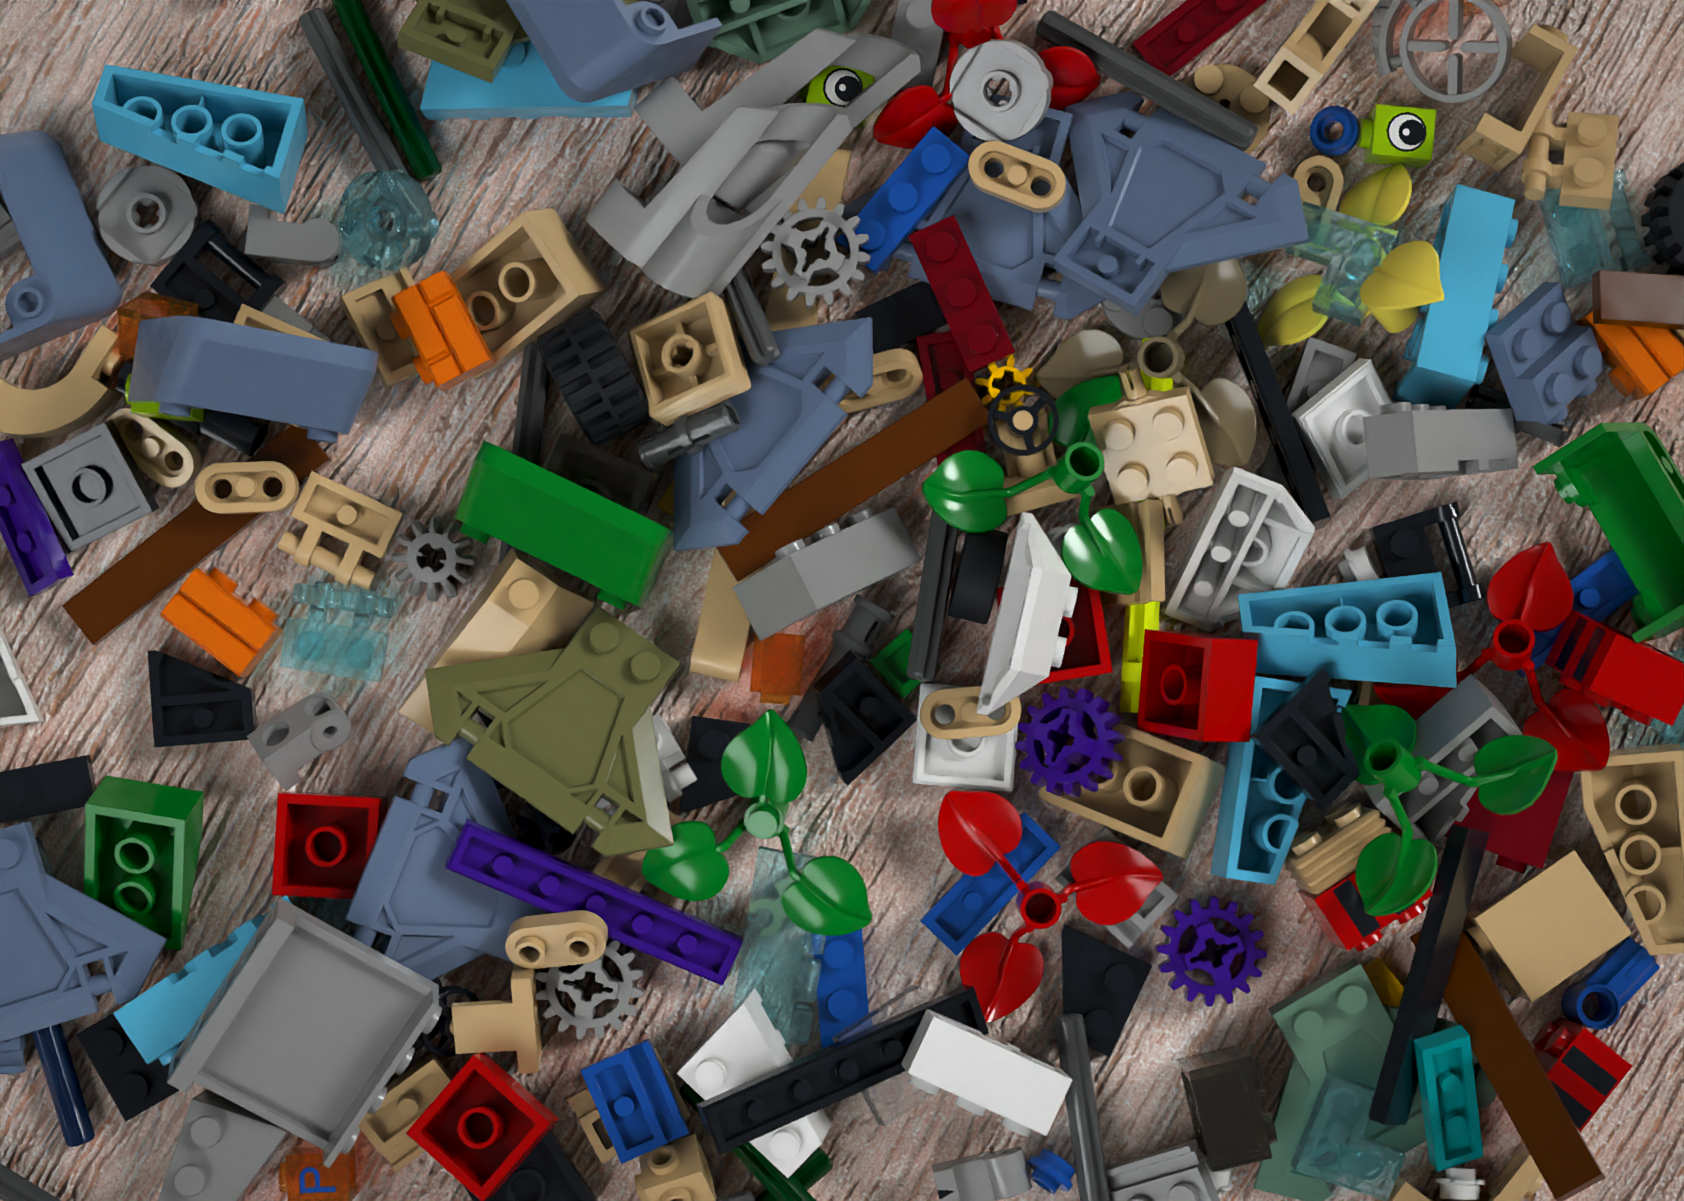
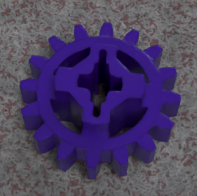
(1063, 763)
(1218, 971)

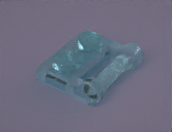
(1580, 238)

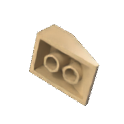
(526, 283)
(1154, 795)

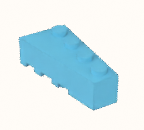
(519, 90)
(206, 131)
(1451, 336)
(1355, 630)
(1258, 799)
(168, 1010)

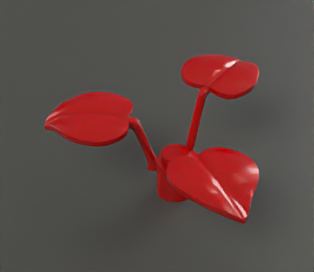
(972, 23)
(1527, 596)
(1108, 886)

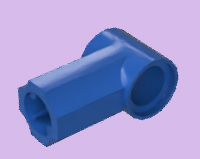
(1613, 982)

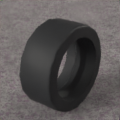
(978, 576)

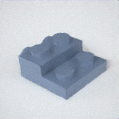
(1544, 356)

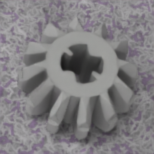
(430, 575)

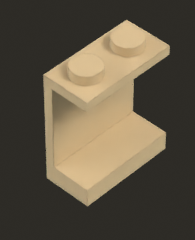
(1498, 143)
(1547, 927)

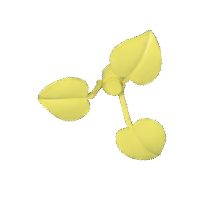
(1391, 293)

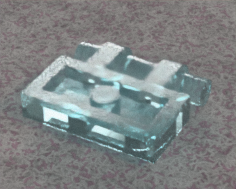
(337, 648)

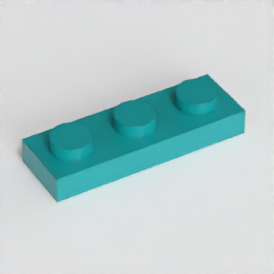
(1448, 1097)

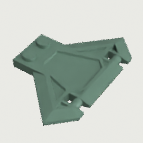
(1344, 1031)

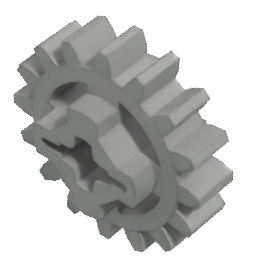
(836, 264)
(585, 1008)

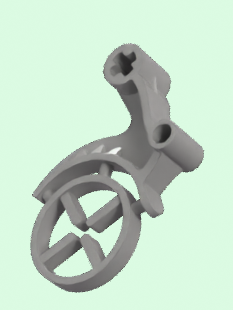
(1383, 28)

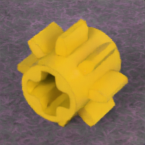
(1018, 378)

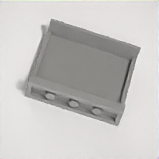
(308, 1029)

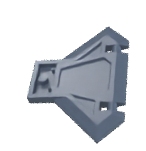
(1165, 201)
(1005, 239)
(781, 429)
(428, 912)
(51, 938)

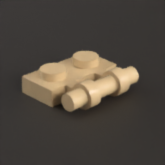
(1587, 164)
(347, 516)

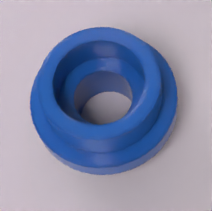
(1321, 127)
(1051, 1171)

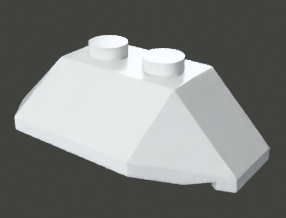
(1242, 546)
(1027, 619)

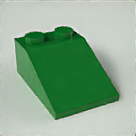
(144, 852)

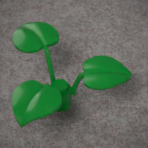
(1100, 551)
(772, 771)
(1400, 870)

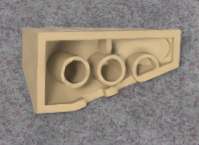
(514, 614)
(1640, 827)

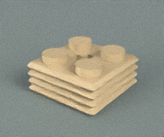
(667, 373)
(1332, 851)

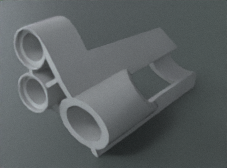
(685, 126)
(688, 235)

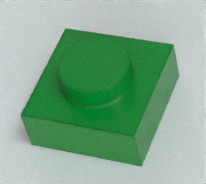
(893, 663)

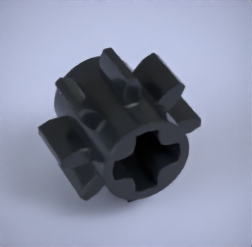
(542, 831)

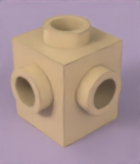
(675, 1173)

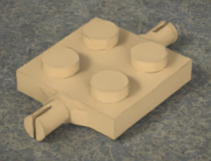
(1151, 445)

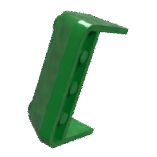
(1640, 508)
(563, 525)

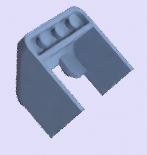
(608, 45)
(70, 264)
(251, 374)

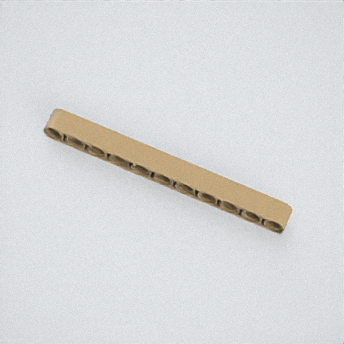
(723, 622)

